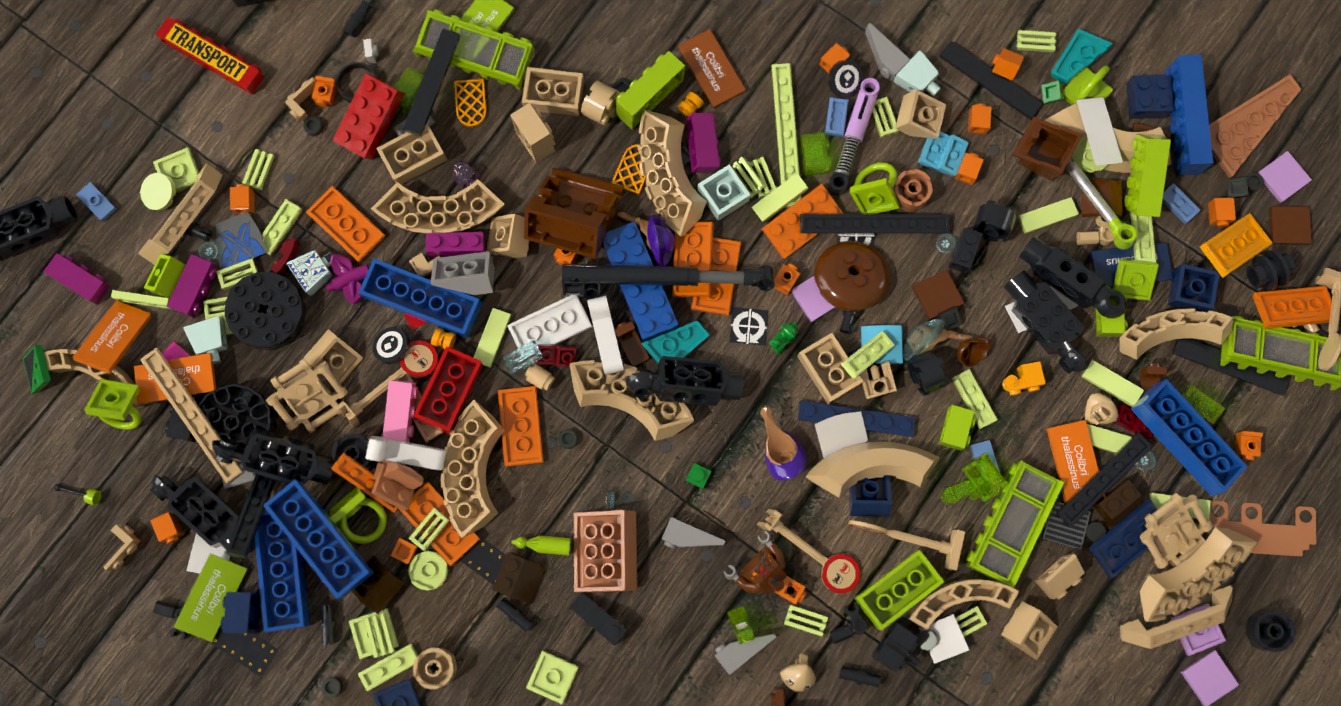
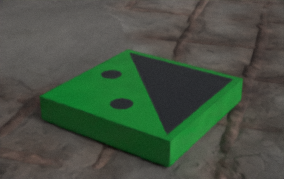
(36, 369)

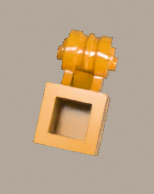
(1030, 378)

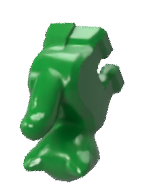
(784, 337)

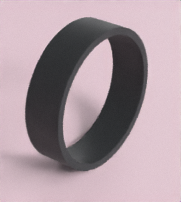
(347, 68)

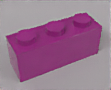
(702, 143)
(454, 243)
(77, 278)
(192, 286)

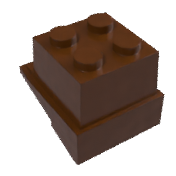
(1046, 148)

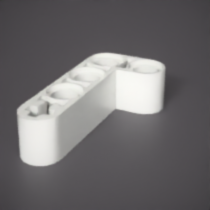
(605, 335)
(405, 452)

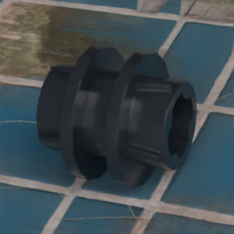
(1270, 270)

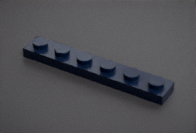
(872, 420)

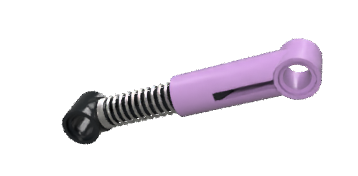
(854, 134)

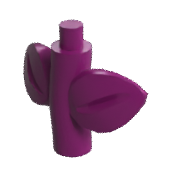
(347, 277)

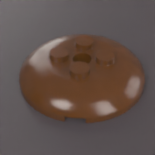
(848, 290)

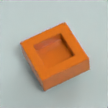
(404, 551)

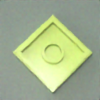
(179, 167)
(361, 636)
(552, 677)

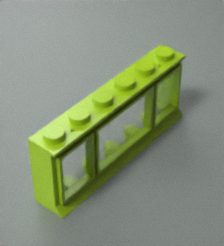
(478, 48)
(1279, 351)
(1014, 524)

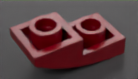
(289, 250)
(556, 355)
(1129, 420)

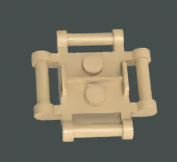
(306, 395)
(1175, 531)

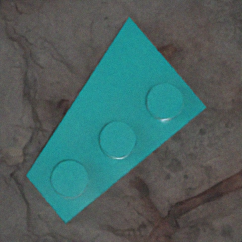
(1078, 55)
(677, 342)

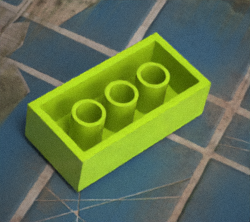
(649, 89)
(1147, 175)
(899, 590)

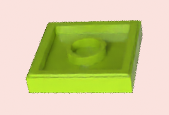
(1136, 278)

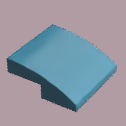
(943, 153)
(895, 333)

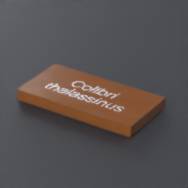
(711, 68)

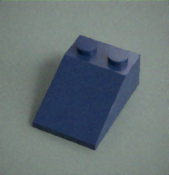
(871, 497)

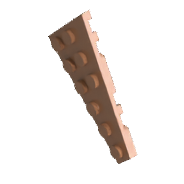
(1245, 126)

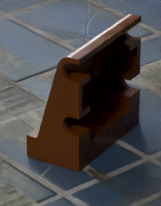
(572, 212)

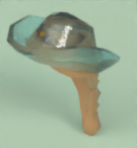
(926, 336)

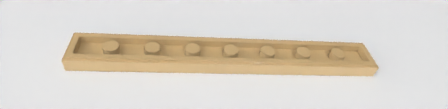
(188, 411)

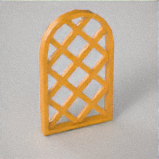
(457, 83)
(630, 175)

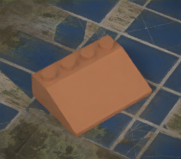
(605, 551)

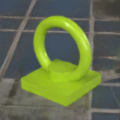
(1087, 86)
(875, 195)
(114, 401)
(349, 506)

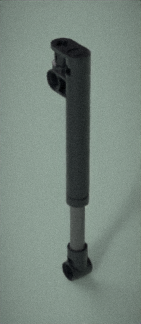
(587, 279)

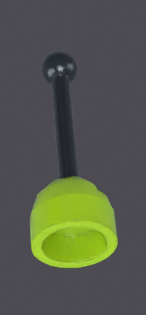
(90, 496)

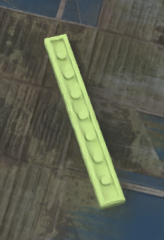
(785, 123)

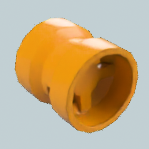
(690, 104)
(443, 338)

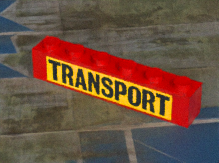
(210, 55)

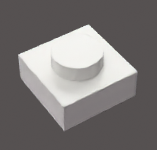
(371, 51)

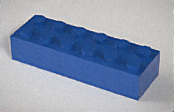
(1190, 116)
(420, 299)
(646, 302)
(1189, 437)
(318, 539)
(280, 578)

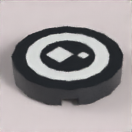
(845, 78)
(391, 345)

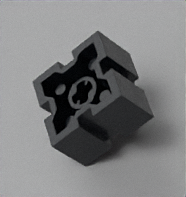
(896, 648)

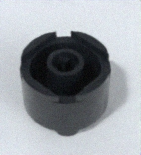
(994, 221)
(928, 373)
(350, 444)
(1282, 631)

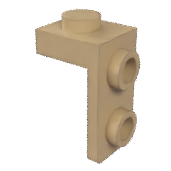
(298, 97)
(126, 534)

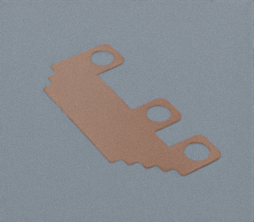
(1270, 538)

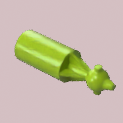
(546, 544)

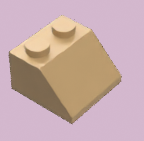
(920, 115)
(507, 236)
(336, 353)
(1060, 576)
(1029, 630)

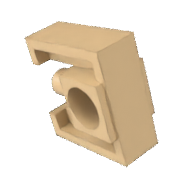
(887, 379)

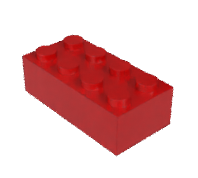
(368, 116)
(448, 390)

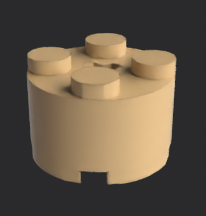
(600, 103)
(426, 676)

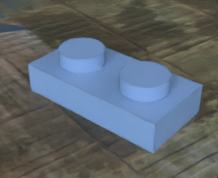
(1179, 203)

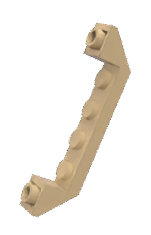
(183, 215)
(1135, 633)

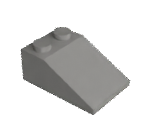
(464, 273)

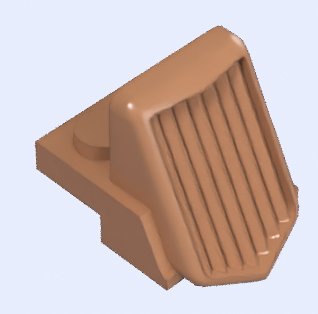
(395, 483)

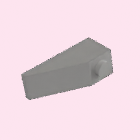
(887, 55)
(684, 535)
(734, 655)

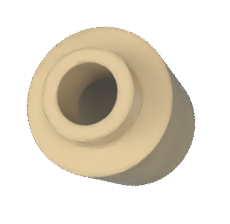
(539, 377)

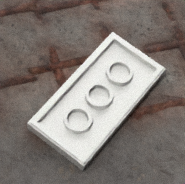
(551, 324)

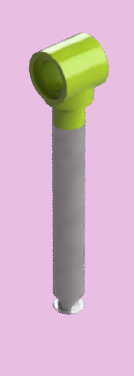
(1103, 208)

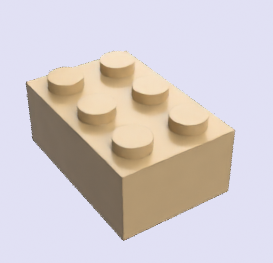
(553, 91)
(533, 133)
(411, 155)
(824, 367)

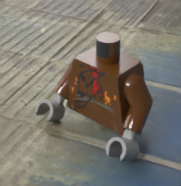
(763, 572)

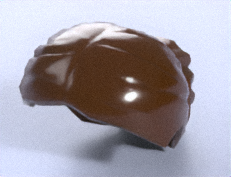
(973, 350)

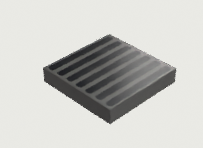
(1058, 531)

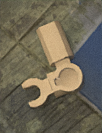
(1104, 236)

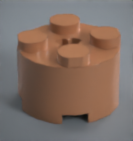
(920, 183)

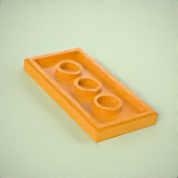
(1236, 245)

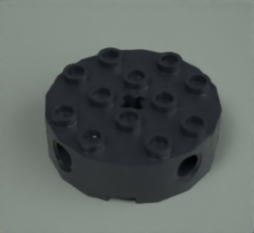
(246, 311)
(237, 405)

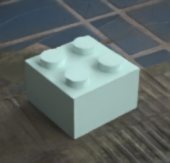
(723, 192)

